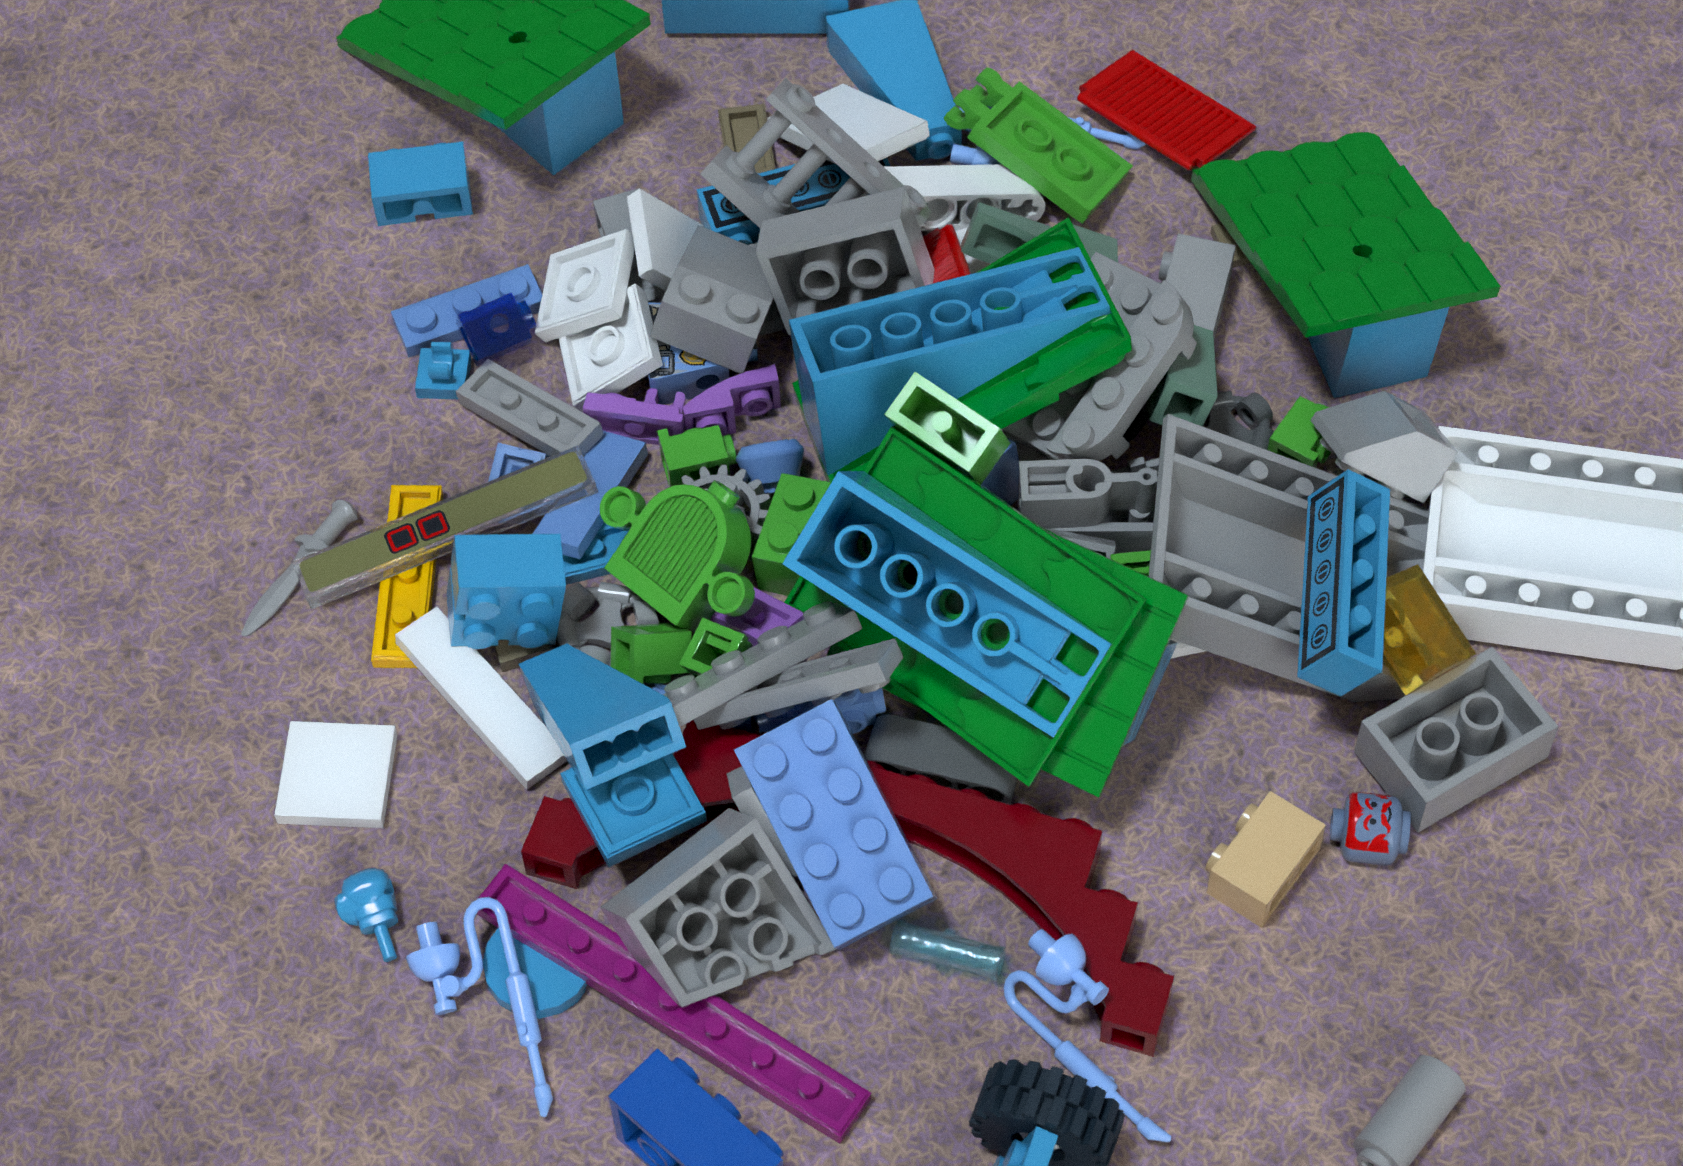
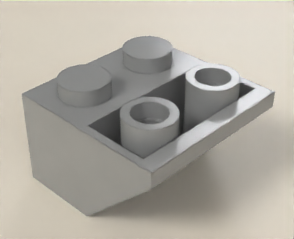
(1388, 442)

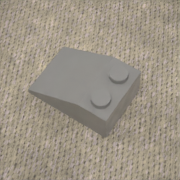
(715, 301)

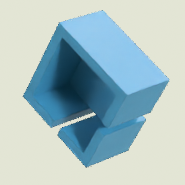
(505, 590)

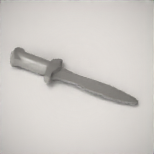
(281, 589)

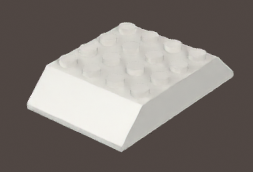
(1560, 547)

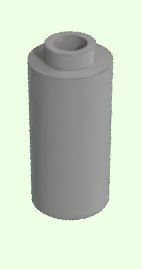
(1410, 1114)

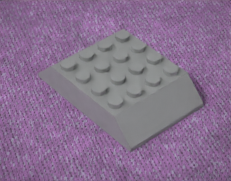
(1235, 543)

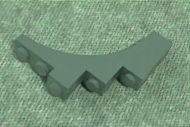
(1188, 385)

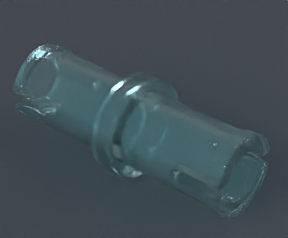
(947, 950)

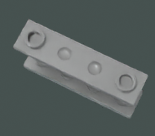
(738, 181)

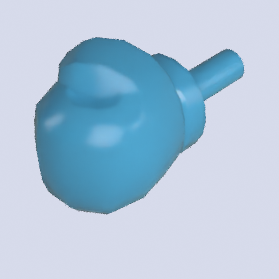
(371, 904)

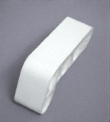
(956, 190)

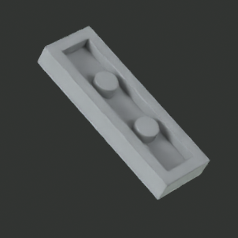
(527, 411)

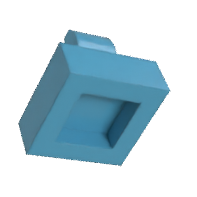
(441, 371)

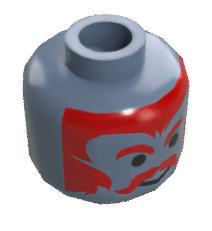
(1371, 828)

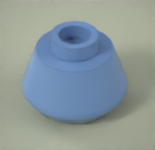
(769, 460)

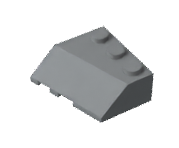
(716, 912)

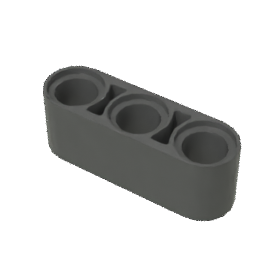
(939, 754)

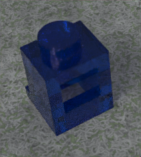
(483, 340)

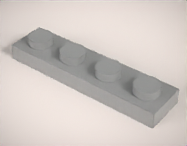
(776, 652)
(814, 681)

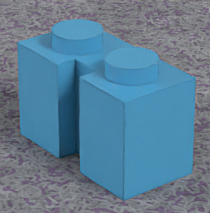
(420, 183)

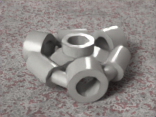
(597, 627)

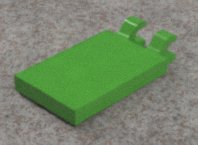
(1038, 144)

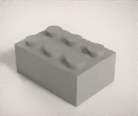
(843, 254)
(1455, 738)

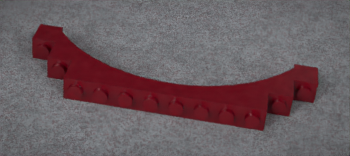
(1023, 854)

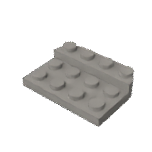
(1098, 411)

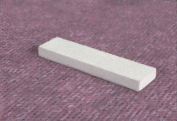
(481, 699)

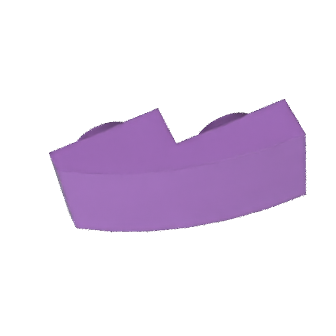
(746, 393)

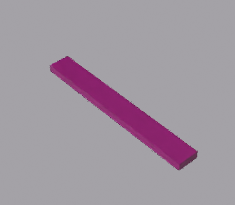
(705, 1027)

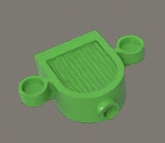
(682, 550)

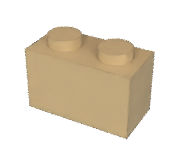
(1264, 858)

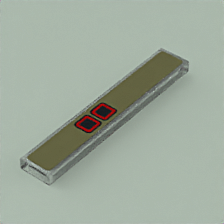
(431, 530)

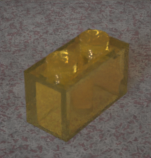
(1419, 632)

